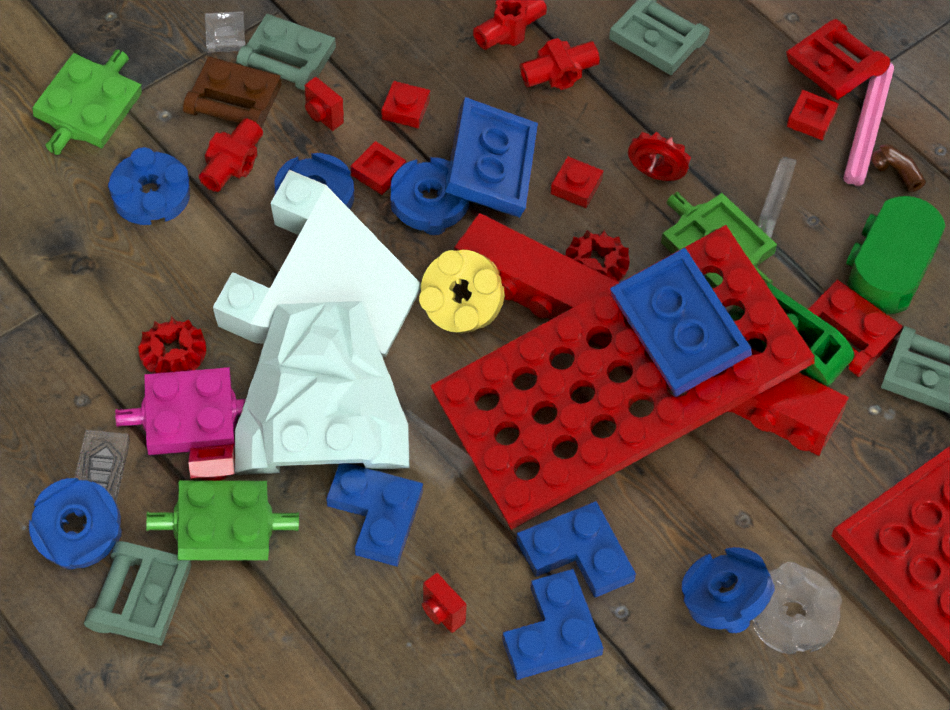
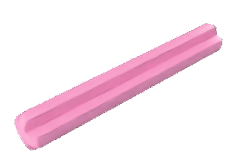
(867, 128)

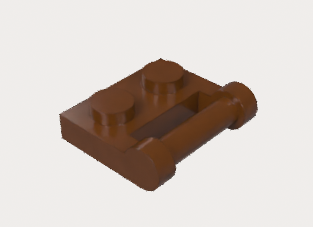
(232, 85)

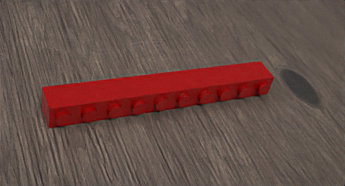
(554, 283)

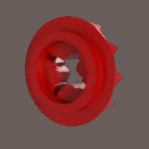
(669, 167)
(616, 255)
(186, 359)

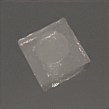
(224, 31)

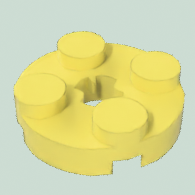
(438, 294)

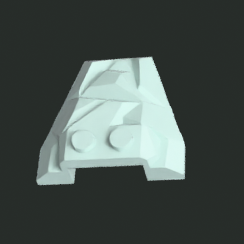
(321, 395)

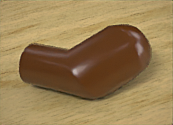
(903, 163)

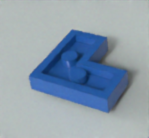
(385, 502)
(582, 538)
(562, 636)

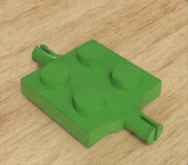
(87, 101)
(707, 217)
(222, 520)

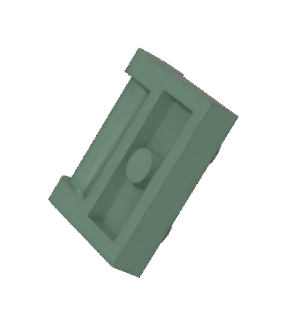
(653, 39)
(288, 44)
(918, 375)
(151, 596)

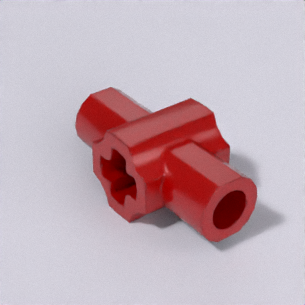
(509, 22)
(559, 64)
(231, 155)

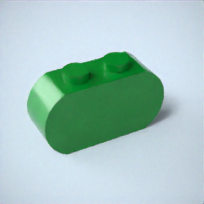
(895, 252)
(826, 343)

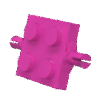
(186, 410)

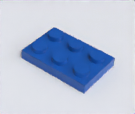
(491, 157)
(680, 322)

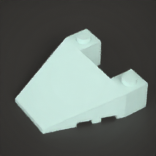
(329, 262)

